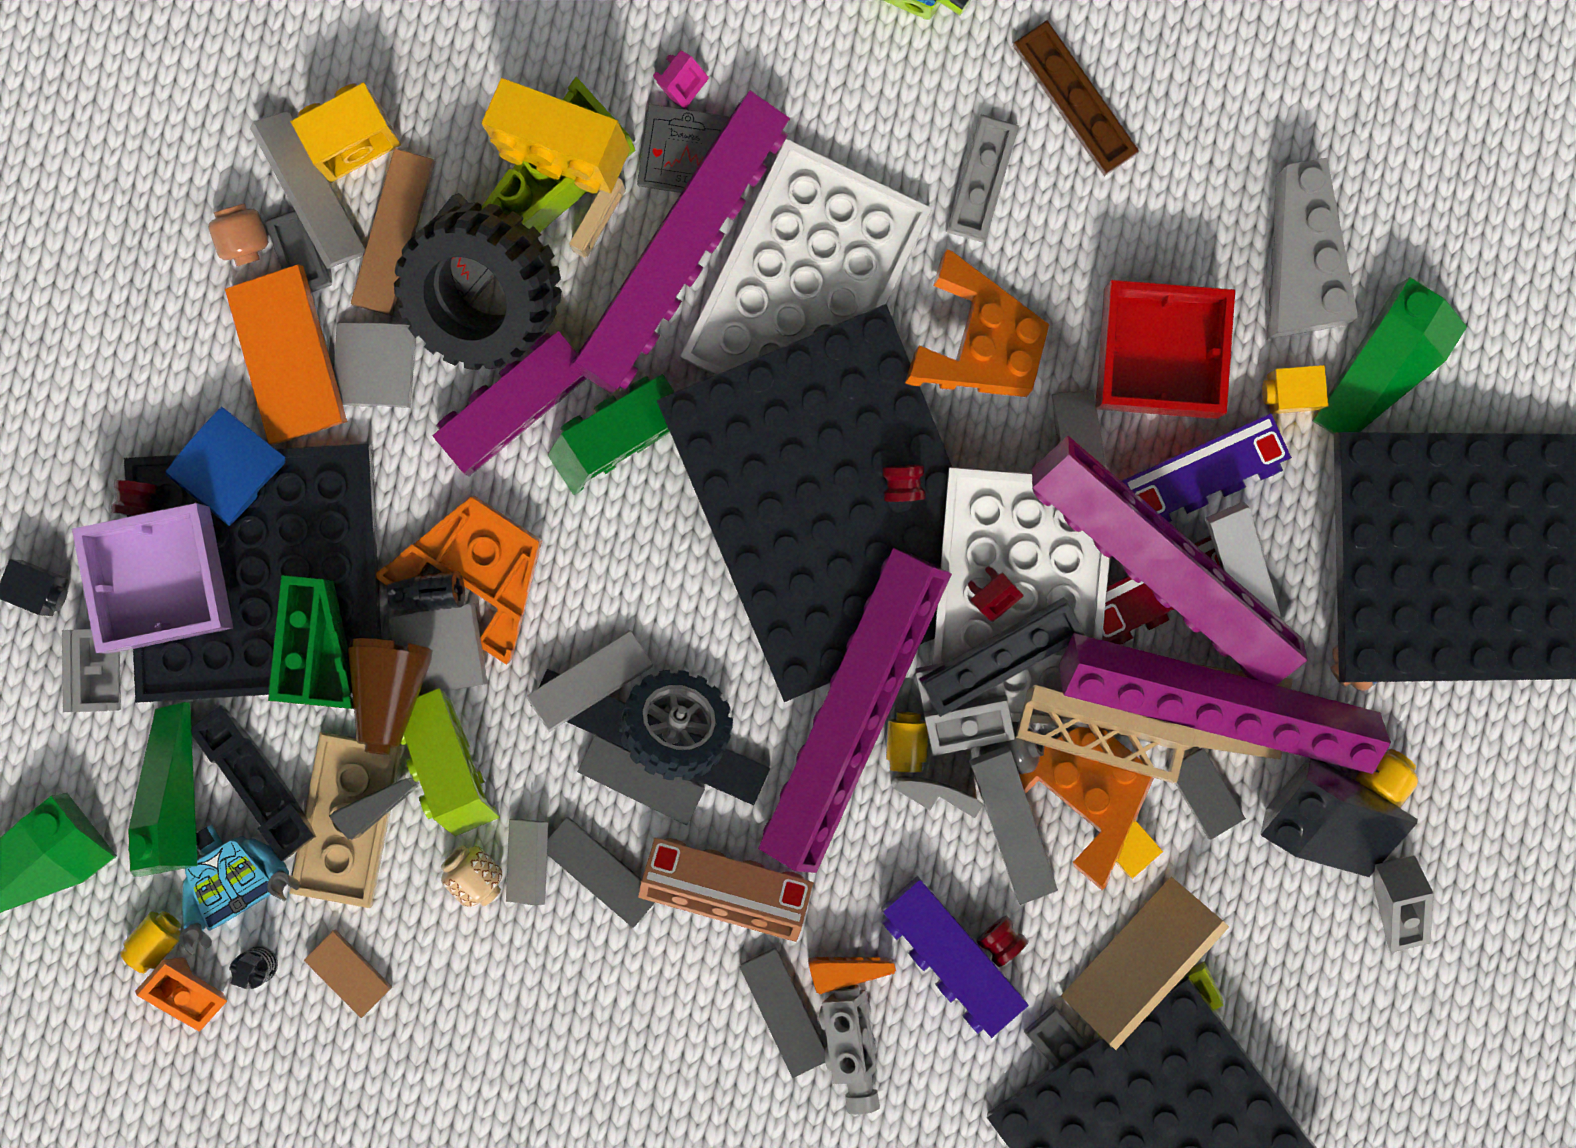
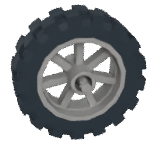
(663, 756)

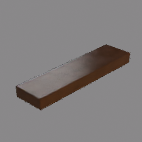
(1075, 98)

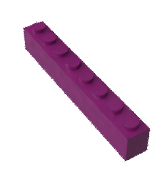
(680, 242)
(1167, 563)
(1223, 703)
(854, 711)

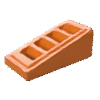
(841, 972)

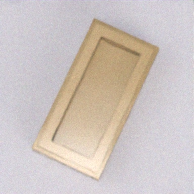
(596, 219)

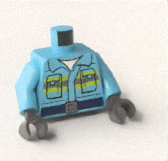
(228, 883)

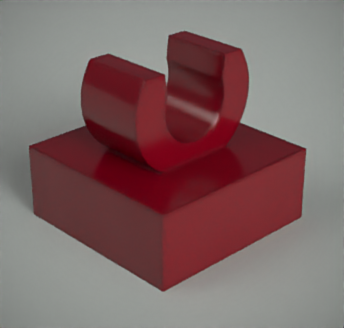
(996, 596)

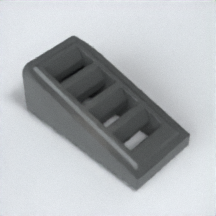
(362, 814)

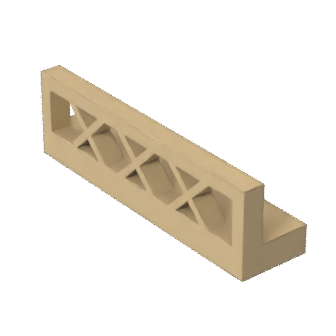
(1110, 719)

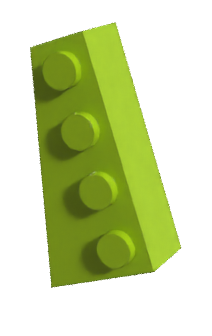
(537, 195)

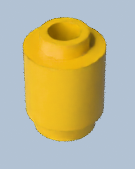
(907, 742)
(151, 941)

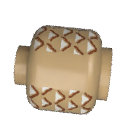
(471, 876)

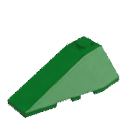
(1398, 352)
(164, 805)
(49, 852)

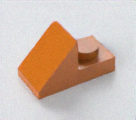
(181, 993)

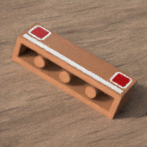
(726, 888)

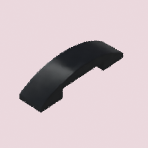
(255, 781)

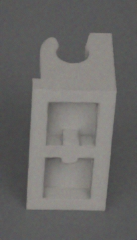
(88, 677)

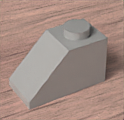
(1404, 903)

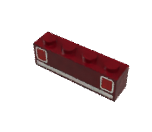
(1134, 604)

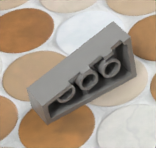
(1309, 254)

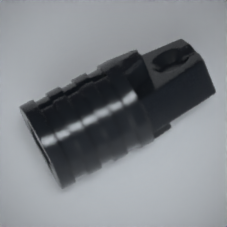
(427, 592)
(253, 967)

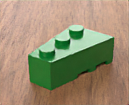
(611, 433)
(310, 646)

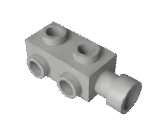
(844, 1054)

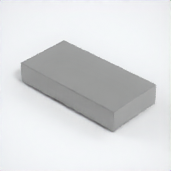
(527, 862)

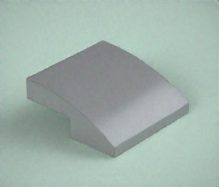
(374, 364)
(455, 646)
(971, 725)
(927, 792)

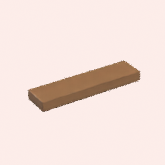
(392, 228)

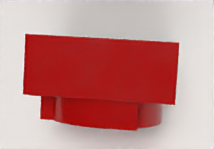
(1165, 349)

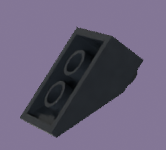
(1334, 820)

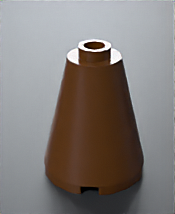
(385, 689)

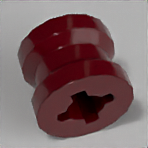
(903, 483)
(133, 498)
(1002, 941)

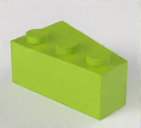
(445, 766)

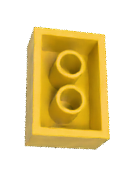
(556, 136)

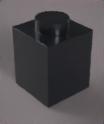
(33, 588)

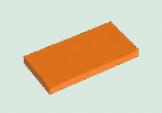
(286, 354)

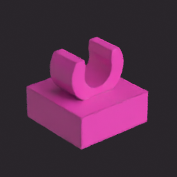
(681, 79)

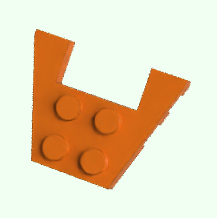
(999, 340)
(493, 559)
(1099, 793)

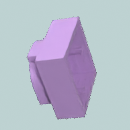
(152, 578)

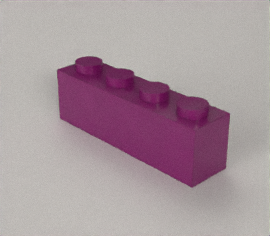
(509, 405)

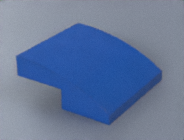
(225, 466)

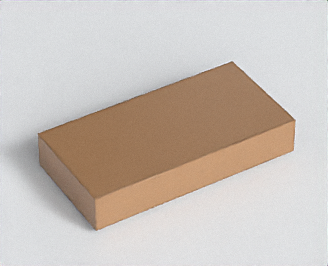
(348, 973)

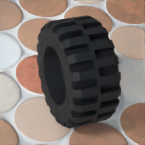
(445, 318)

